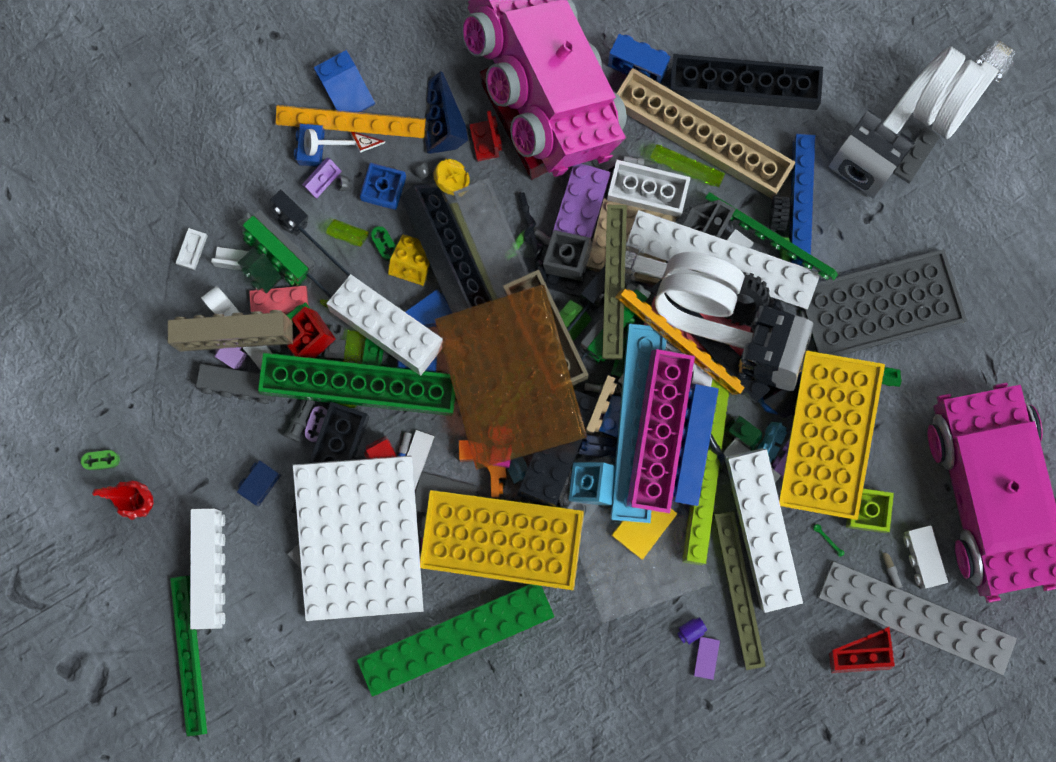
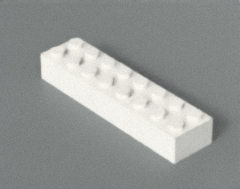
(763, 530)

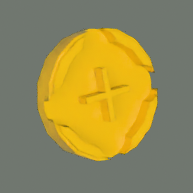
(451, 176)

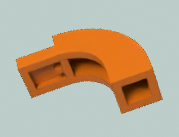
(497, 473)

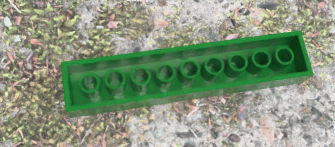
(356, 384)
(455, 638)

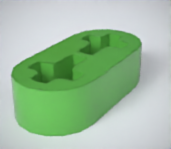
(100, 455)

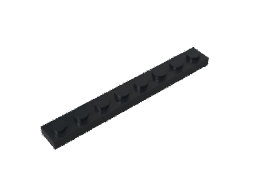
(722, 354)

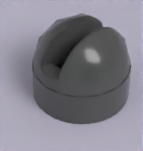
(422, 171)
(343, 183)

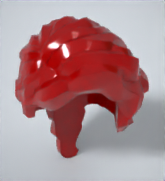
(129, 498)

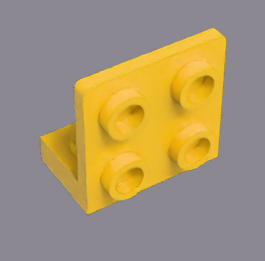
(409, 261)

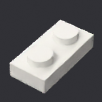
(191, 249)

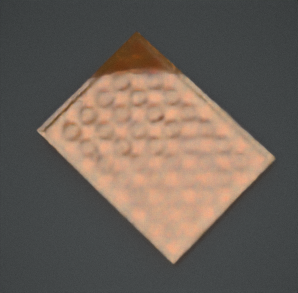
(510, 377)

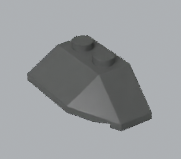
(710, 218)

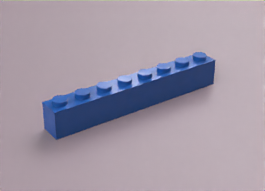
(802, 193)

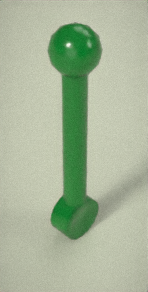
(817, 528)

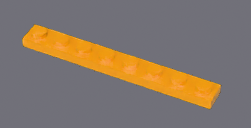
(351, 121)
(684, 345)

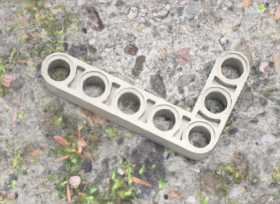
(220, 304)

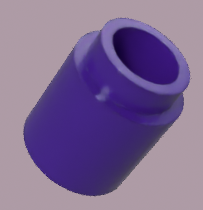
(692, 630)

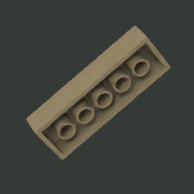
(230, 331)
(574, 363)

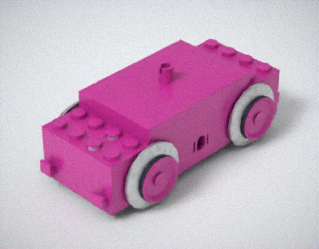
(999, 489)

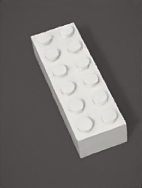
(385, 324)
(207, 569)

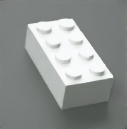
(648, 188)

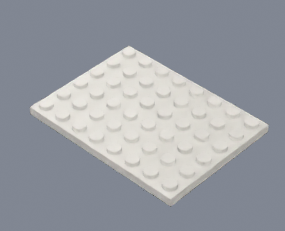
(358, 538)

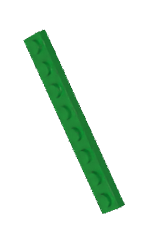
(778, 242)
(188, 658)

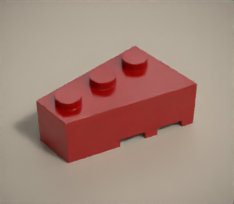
(865, 654)

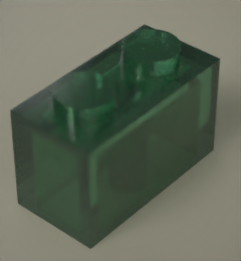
(260, 270)

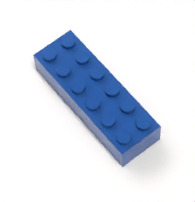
(695, 444)

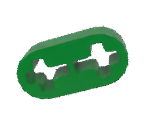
(380, 245)

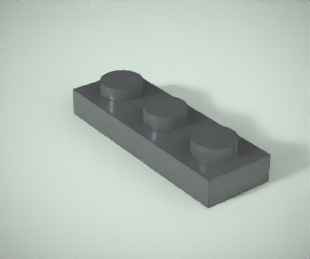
(916, 156)

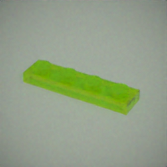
(687, 165)

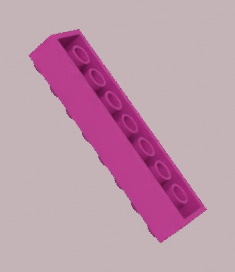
(660, 431)

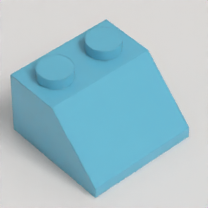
(592, 483)

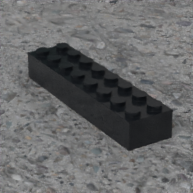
(746, 81)
(445, 247)

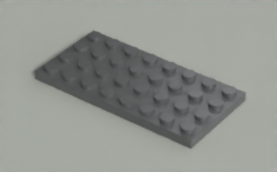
(884, 304)

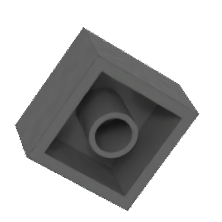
(567, 255)

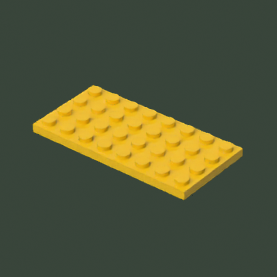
(831, 435)
(502, 539)

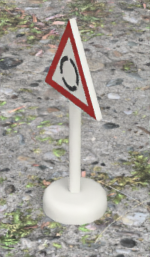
(361, 141)

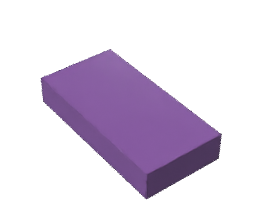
(706, 658)

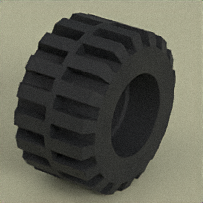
(758, 292)

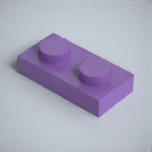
(321, 177)

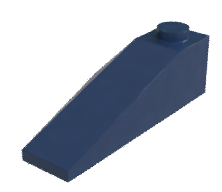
(446, 125)

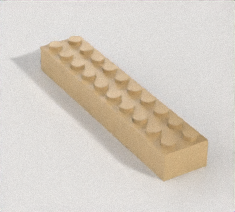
(704, 134)

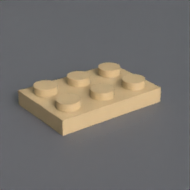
(601, 406)

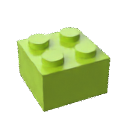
(874, 512)

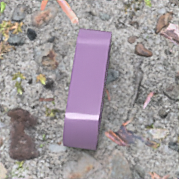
(312, 422)

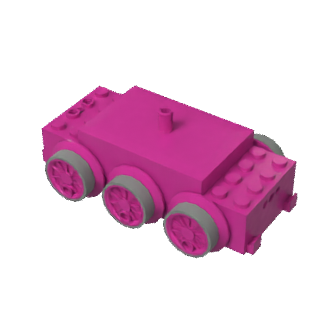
(549, 77)

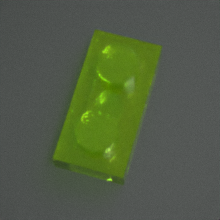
(347, 233)

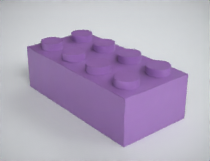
(582, 200)

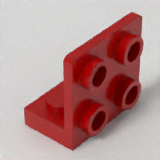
(485, 140)

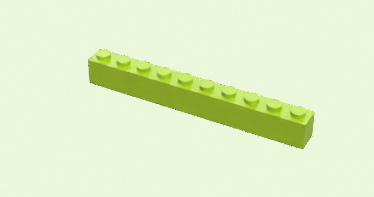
(701, 516)

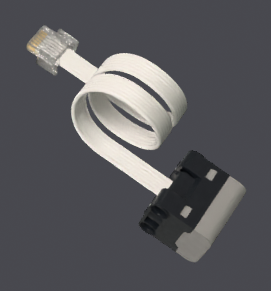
(939, 95)
(776, 338)

